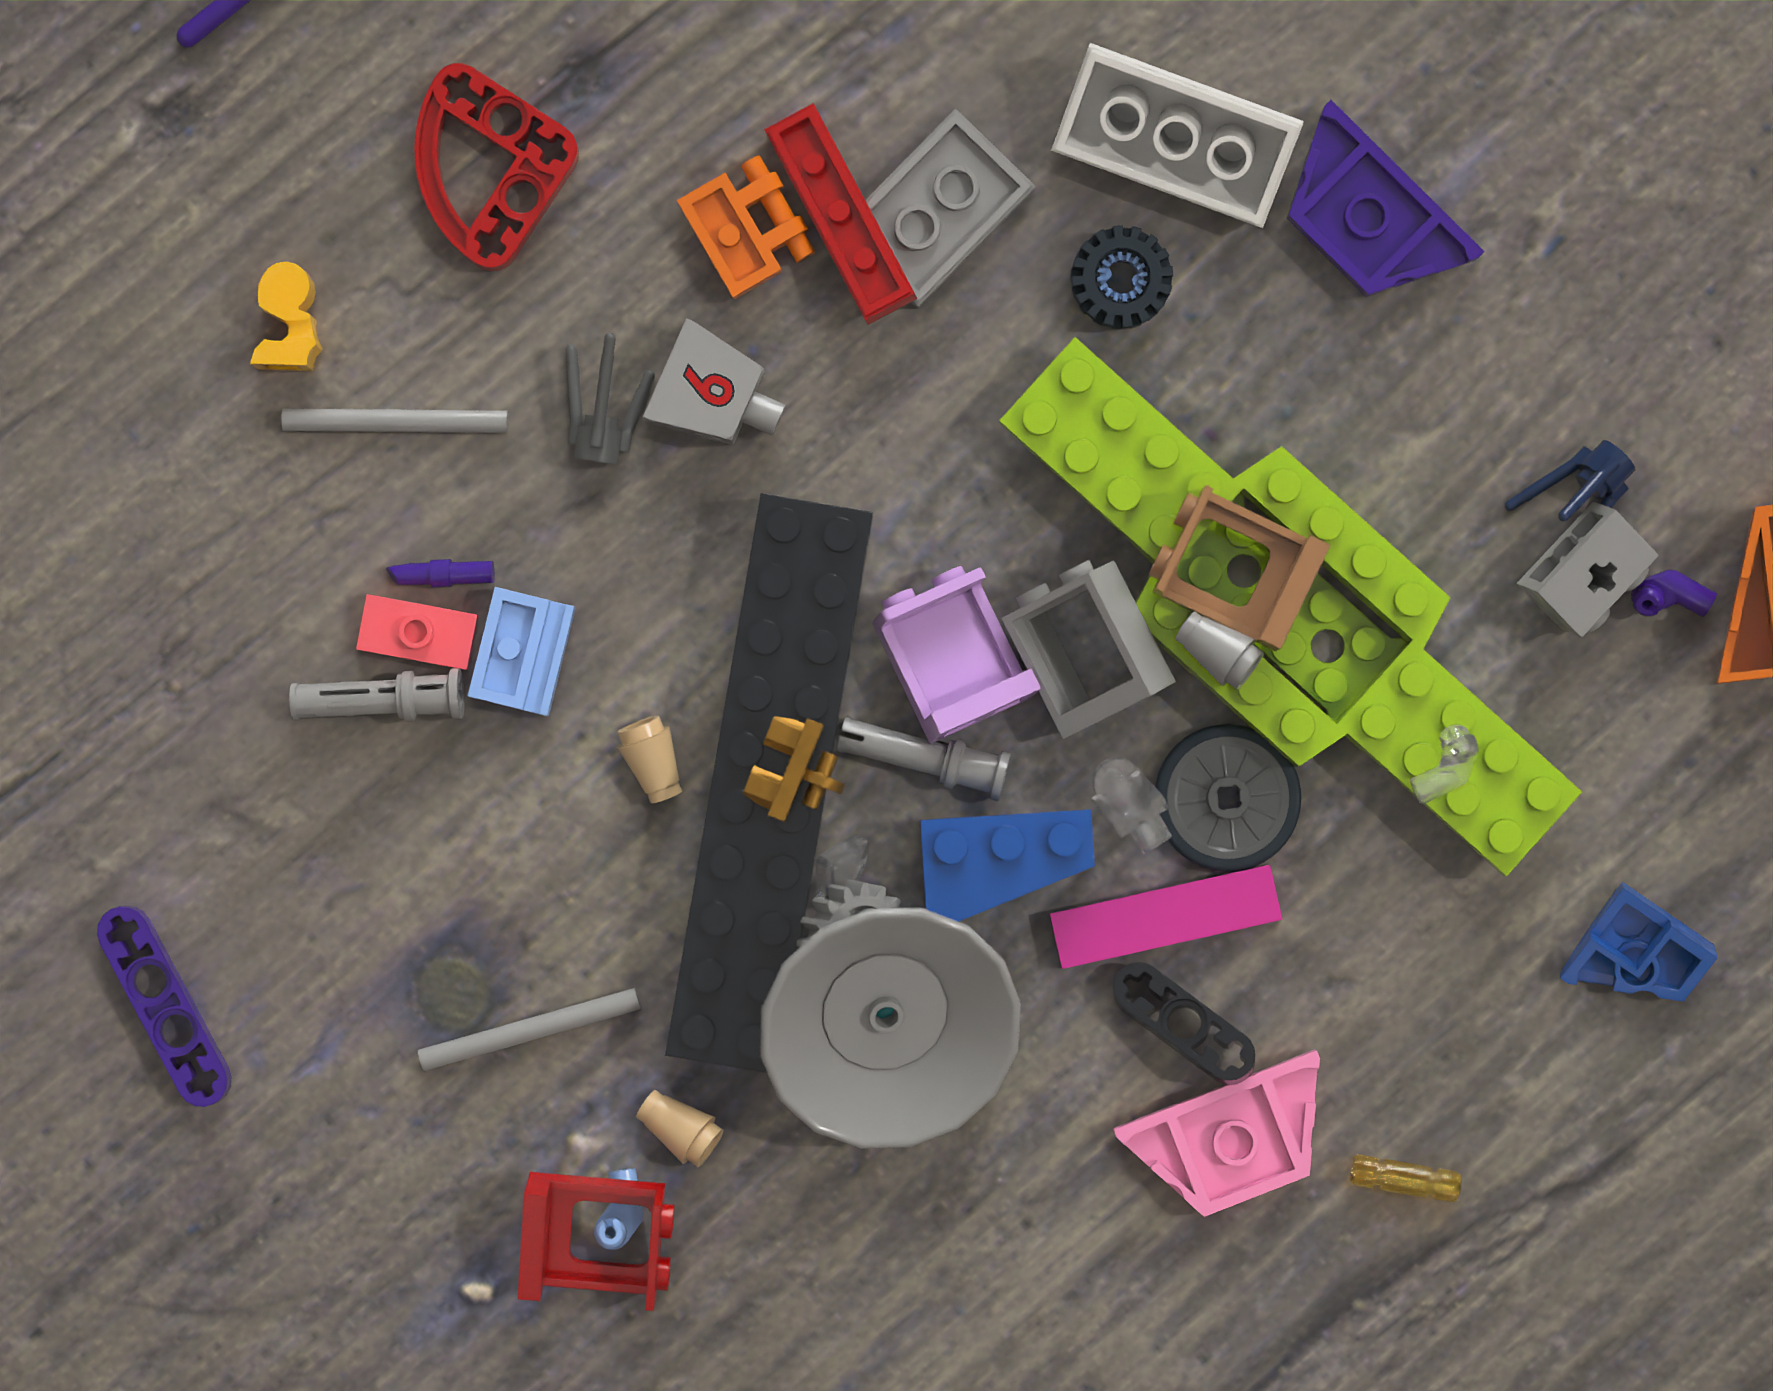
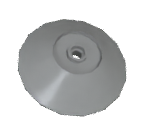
(899, 1074)

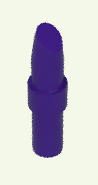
(443, 573)

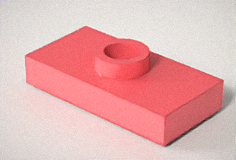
(417, 632)

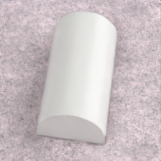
(1176, 135)

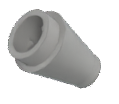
(1220, 650)

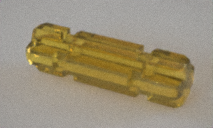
(1405, 1178)

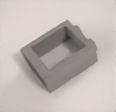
(1051, 666)

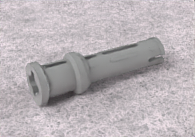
(405, 696)
(952, 763)

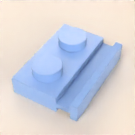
(521, 651)

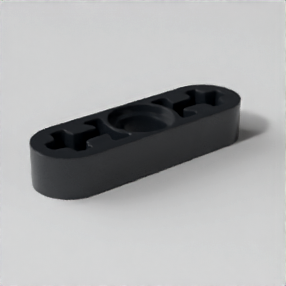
(1142, 1009)

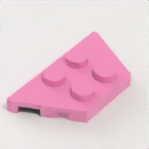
(1233, 1137)

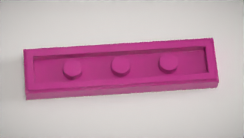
(1165, 916)

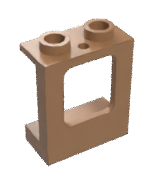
(1280, 589)

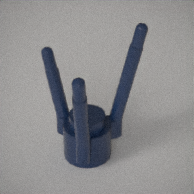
(1600, 474)

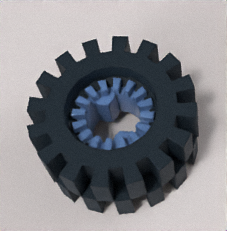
(1150, 283)

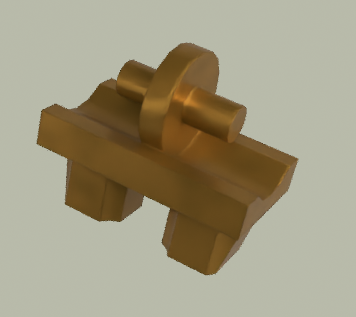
(779, 792)

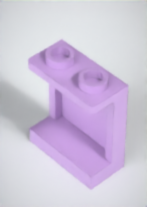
(952, 654)

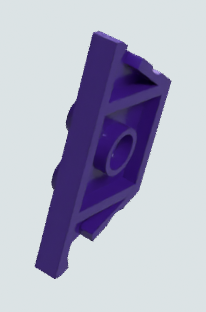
(1371, 212)

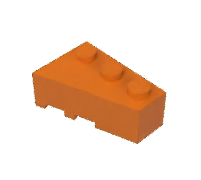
(1749, 634)

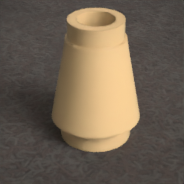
(651, 757)
(681, 1128)

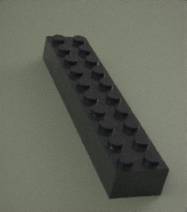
(750, 865)

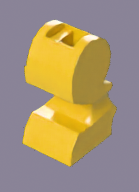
(287, 295)

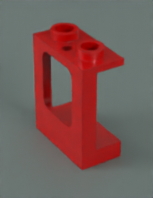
(548, 1229)

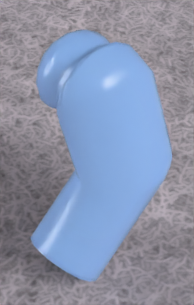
(618, 1220)

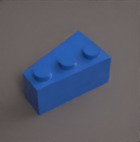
(997, 858)

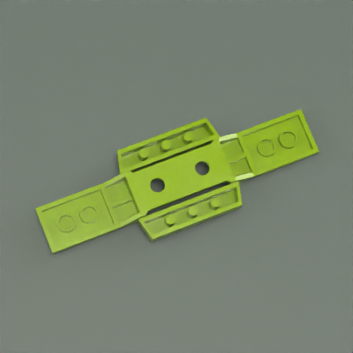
(1379, 691)

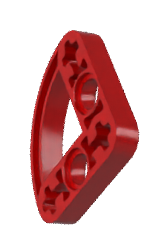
(525, 168)

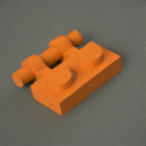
(731, 236)

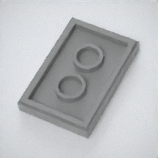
(946, 202)

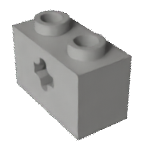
(1562, 579)

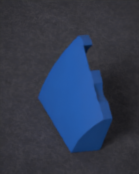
(1640, 949)

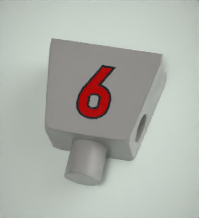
(711, 390)

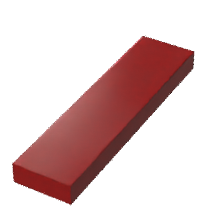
(840, 214)

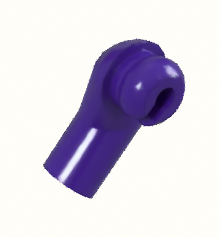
(1670, 589)

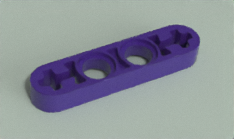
(172, 1001)

